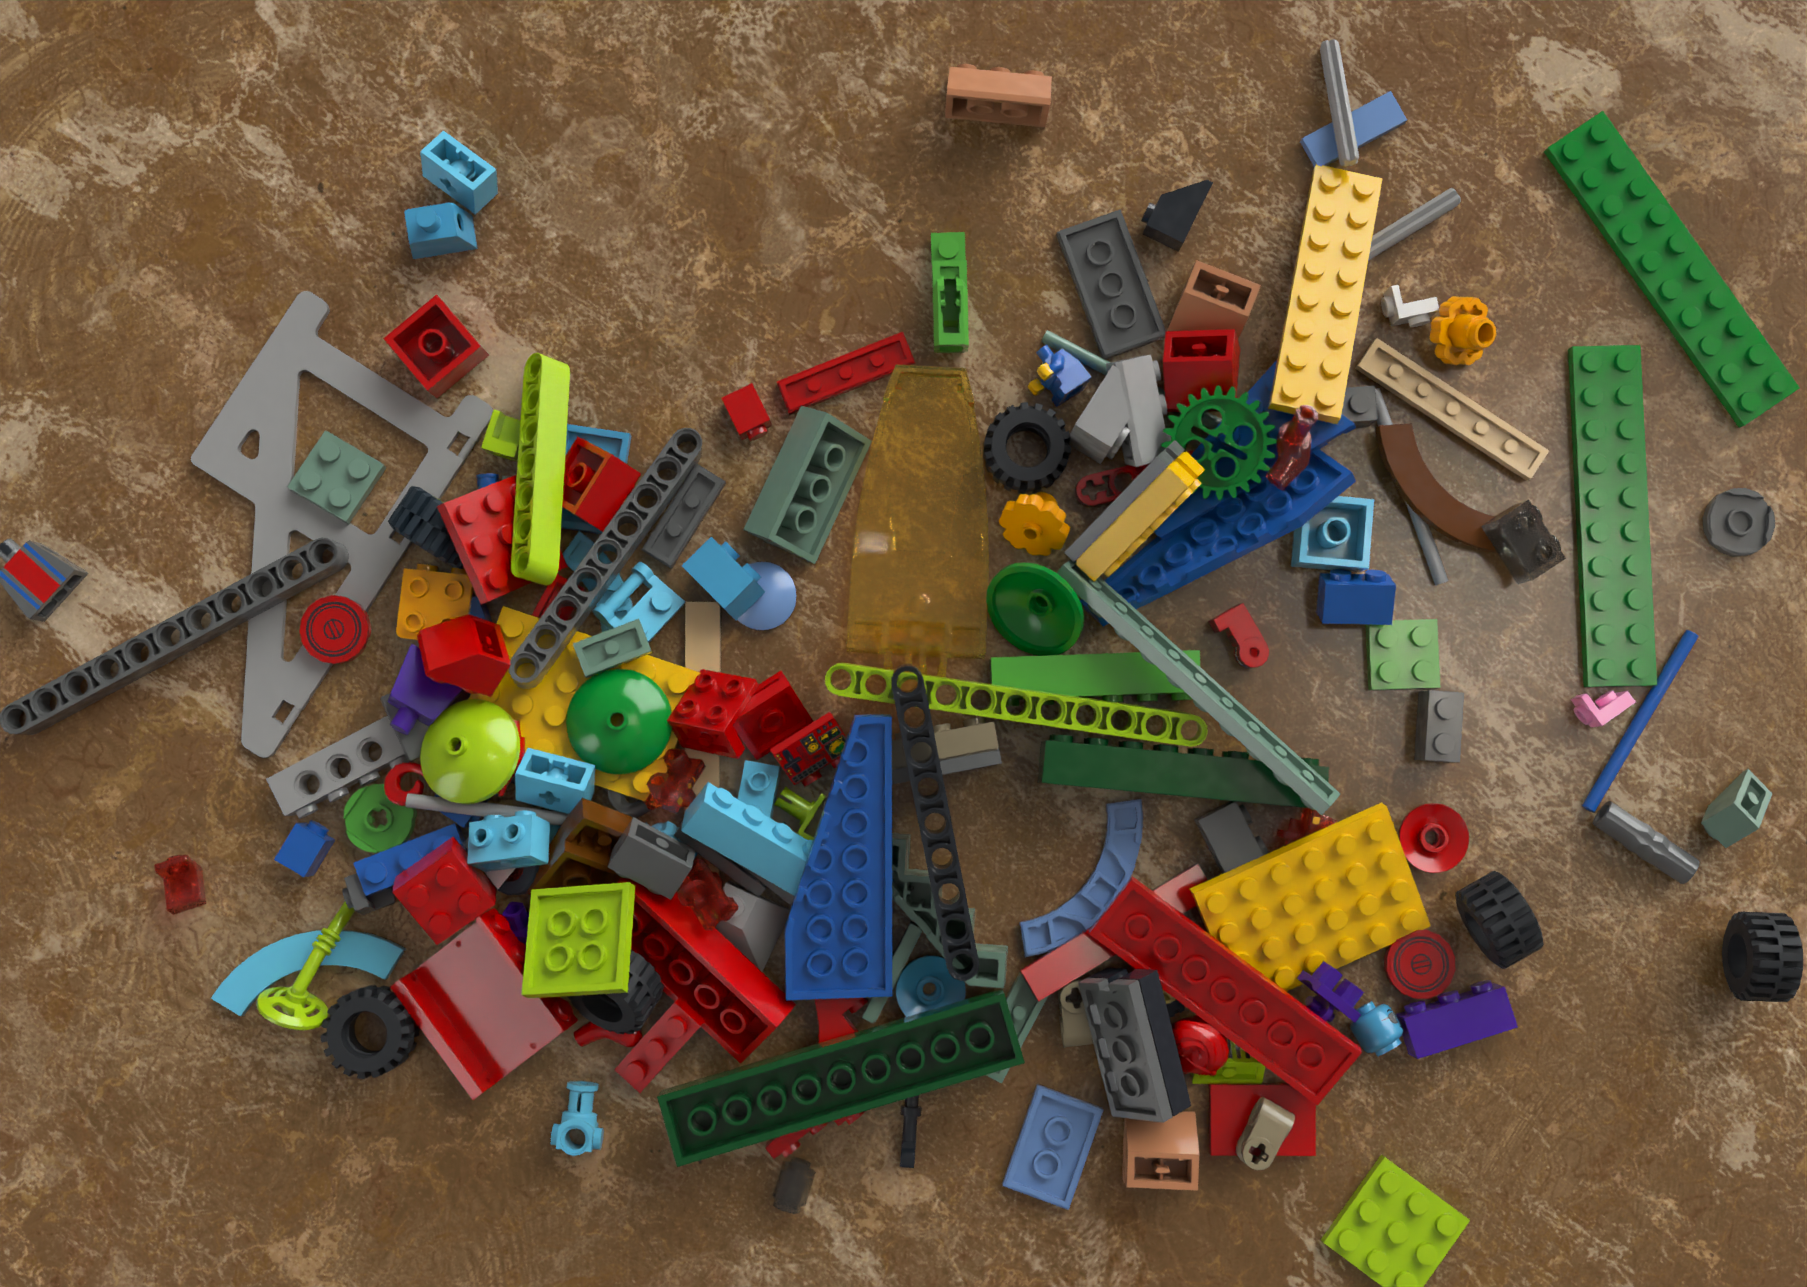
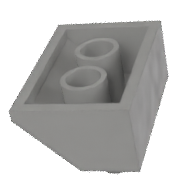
(1145, 409)
(1102, 424)

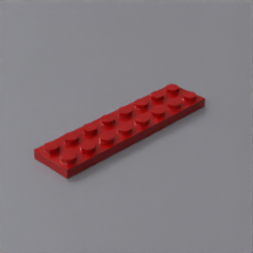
(1226, 991)

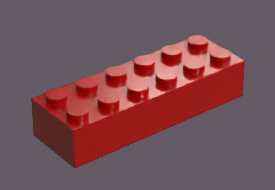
(706, 973)

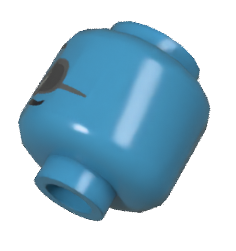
(1377, 1028)

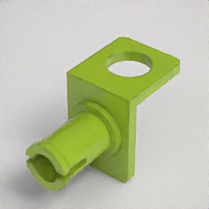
(800, 809)

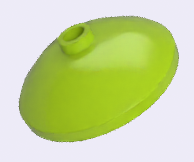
(486, 752)

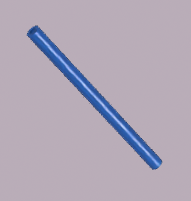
(1640, 721)

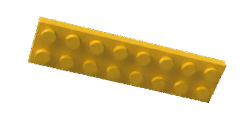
(1326, 293)

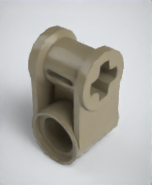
(1073, 1018)
(1265, 1129)

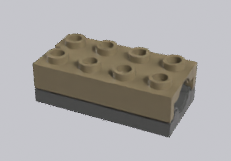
(957, 749)

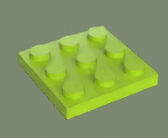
(579, 940)
(1395, 1228)

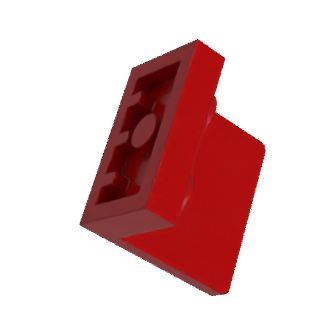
(709, 711)

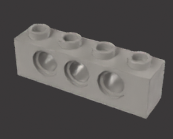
(291, 783)

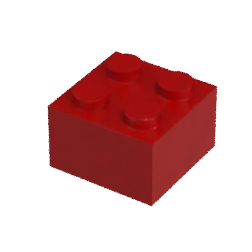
(436, 346)
(444, 891)

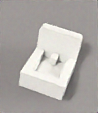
(1414, 313)

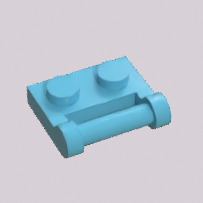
(652, 610)

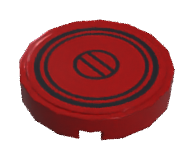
(335, 629)
(1420, 964)

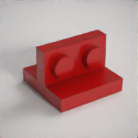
(771, 716)

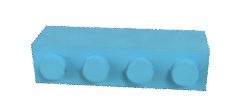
(747, 837)

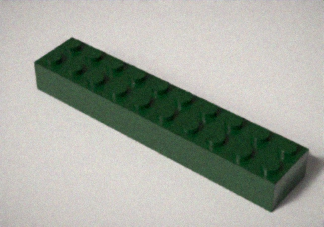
(840, 1077)

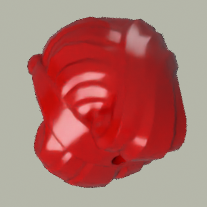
(1200, 1046)

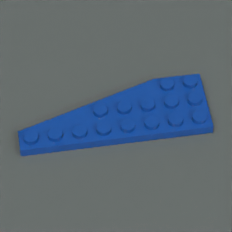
(1228, 533)
(843, 904)

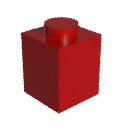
(747, 413)

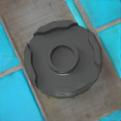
(1738, 522)

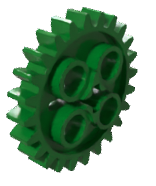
(1234, 414)

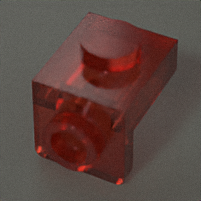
(182, 883)

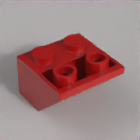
(1197, 362)
(465, 654)

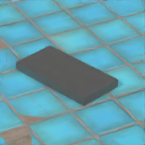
(1111, 284)

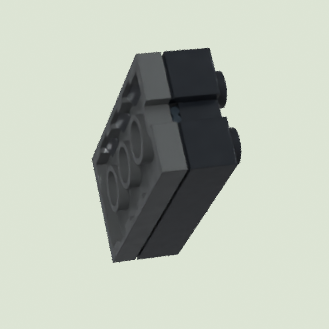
(1135, 1044)

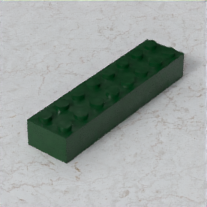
(1165, 771)

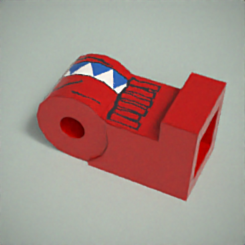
(1244, 635)

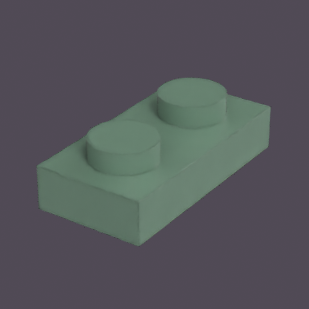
(612, 648)

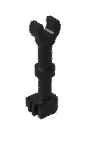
(911, 1112)

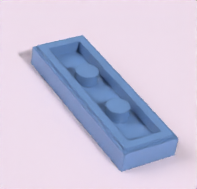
(1369, 124)

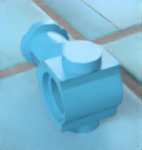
(580, 1118)

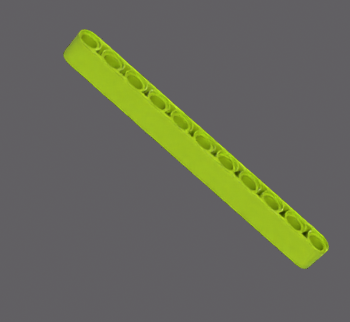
(1033, 700)

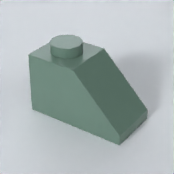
(1737, 809)

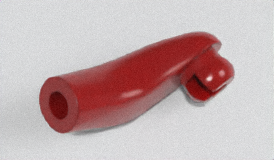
(590, 1033)

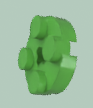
(360, 822)

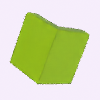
(502, 436)

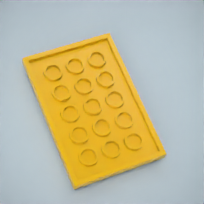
(545, 707)
(1316, 899)

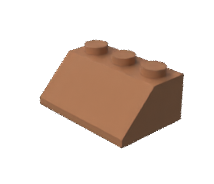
(998, 95)

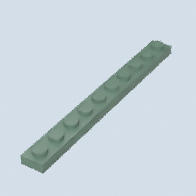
(1203, 689)

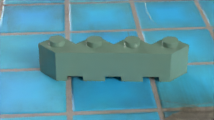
(914, 895)

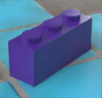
(1456, 1019)

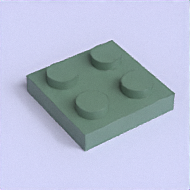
(337, 477)

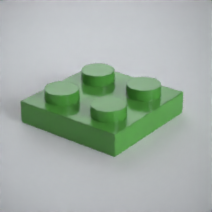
(1403, 655)

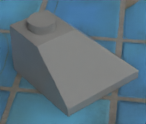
(754, 925)

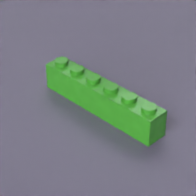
(1086, 676)

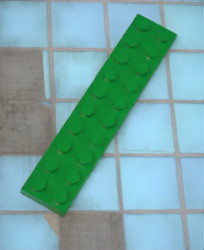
(1671, 269)
(1612, 516)

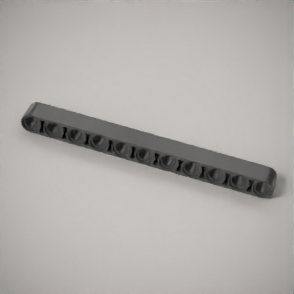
(158, 638)

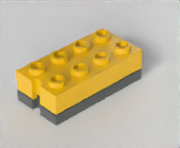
(1136, 512)

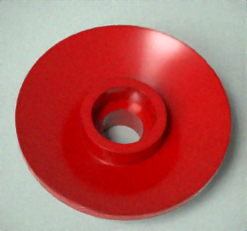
(1450, 840)

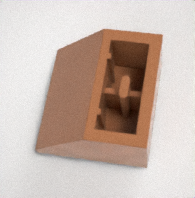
(1214, 301)
(1161, 1153)

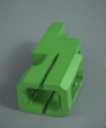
(949, 292)

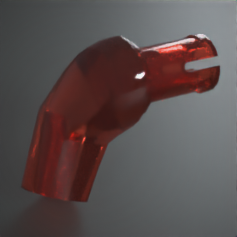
(1293, 447)

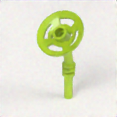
(297, 995)

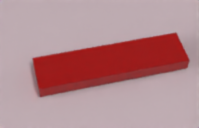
(845, 373)

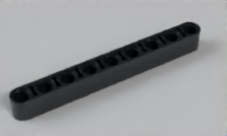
(934, 839)

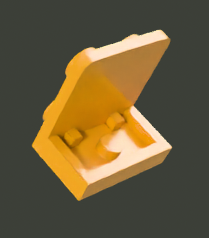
(431, 598)

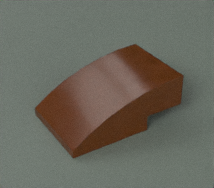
(583, 848)

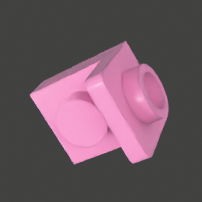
(1608, 707)

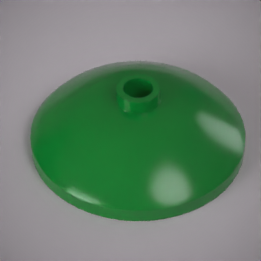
(1035, 609)
(644, 727)

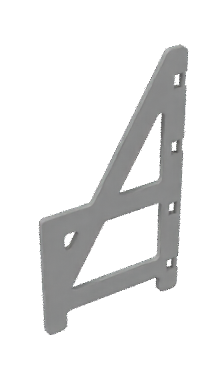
(269, 404)

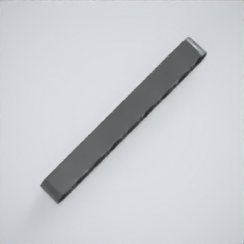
(603, 573)

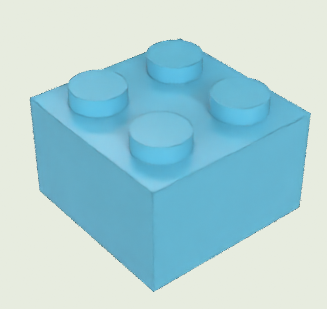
(1336, 537)

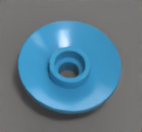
(922, 971)

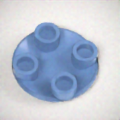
(776, 603)

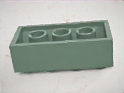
(808, 484)

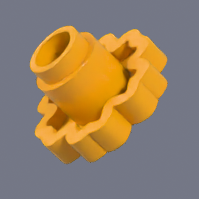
(1462, 330)
(1035, 523)

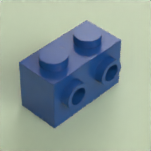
(1356, 597)

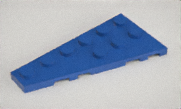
(1196, 505)

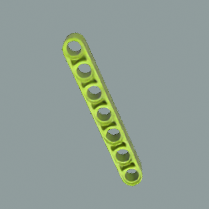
(540, 470)

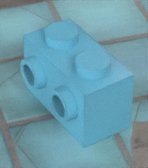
(508, 841)

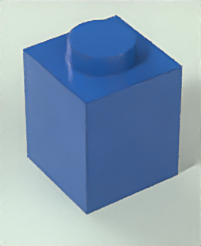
(305, 848)

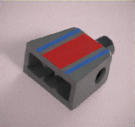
(37, 577)

